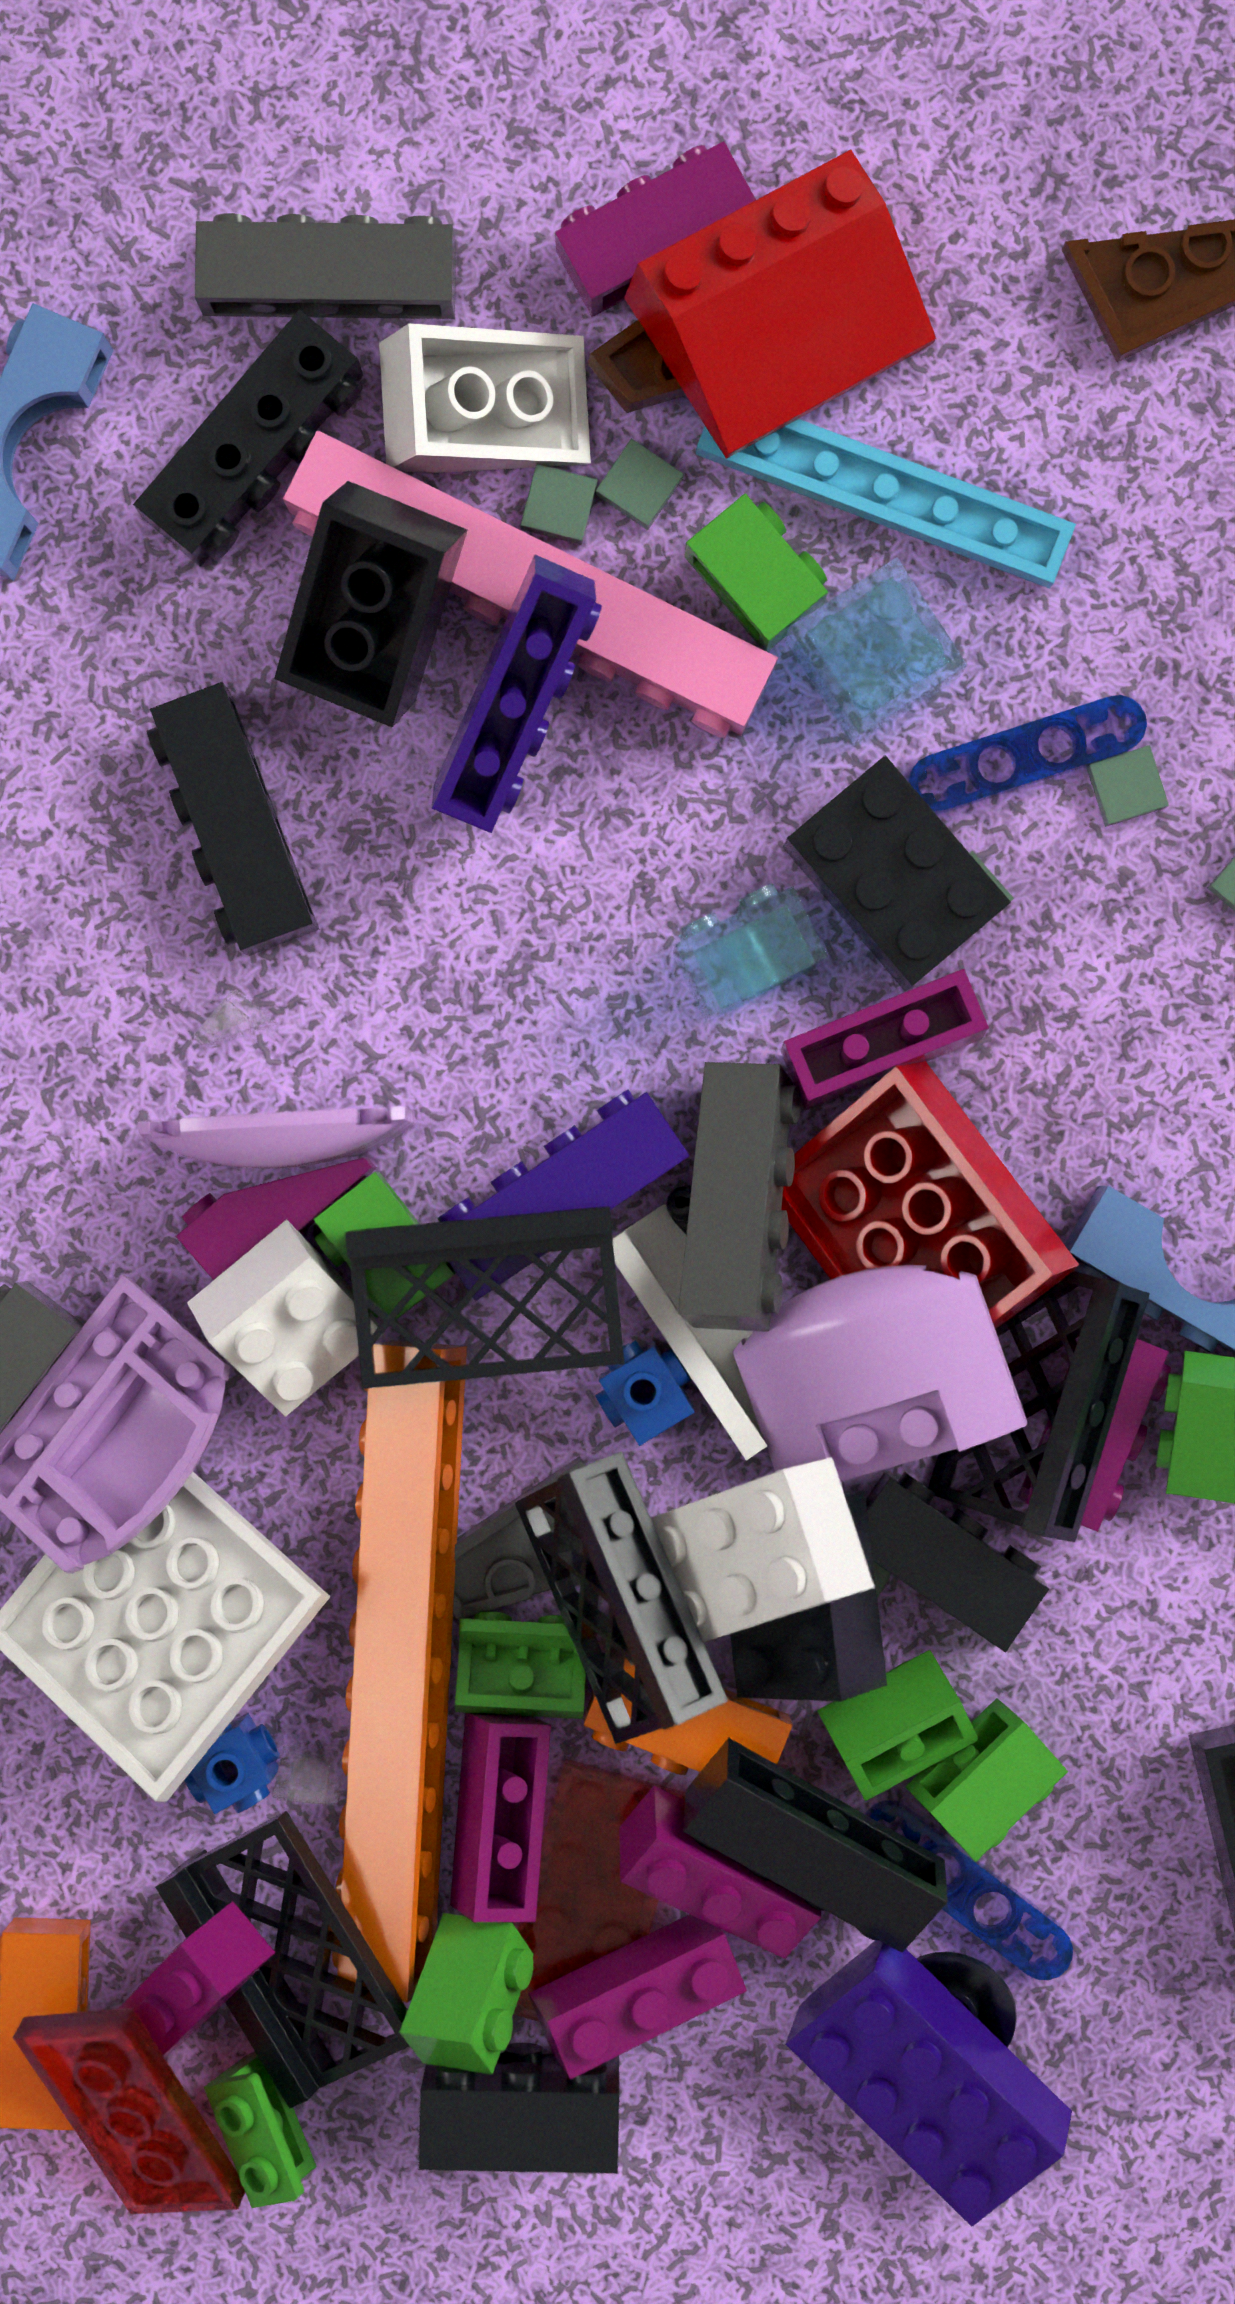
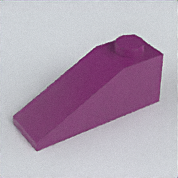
(232, 1225)

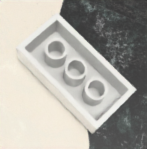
(764, 1549)

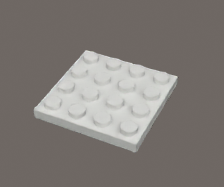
(161, 1634)

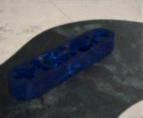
(1023, 749)
(974, 1881)

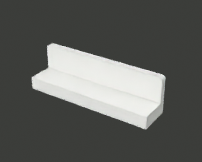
(652, 1263)

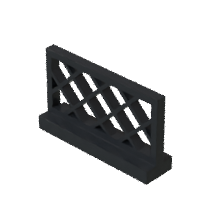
(476, 1240)
(1079, 1420)
(646, 1605)
(264, 2006)

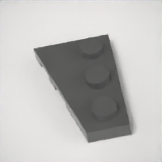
(498, 1560)

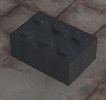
(369, 603)
(895, 873)
(819, 1651)
(520, 2116)

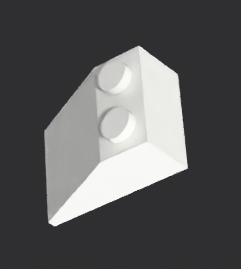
(483, 399)

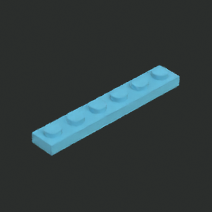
(905, 498)

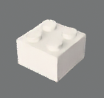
(281, 1318)

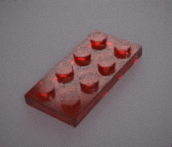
(580, 1895)
(130, 2111)

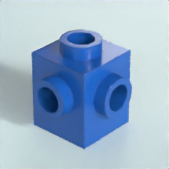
(645, 1414)
(253, 1754)

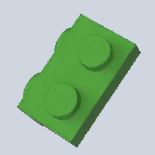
(518, 1668)
(260, 2133)

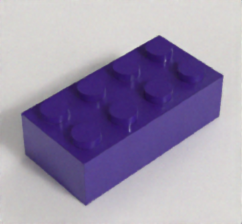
(930, 2080)

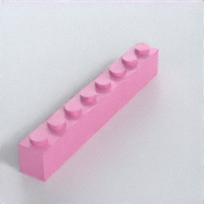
(636, 633)

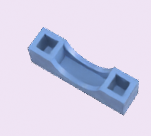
(48, 369)
(1124, 1244)

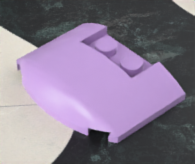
(280, 1137)
(879, 1372)
(110, 1430)

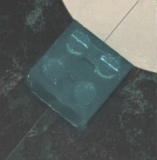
(875, 651)
(748, 952)

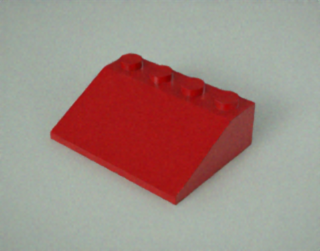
(783, 303)
(919, 1185)

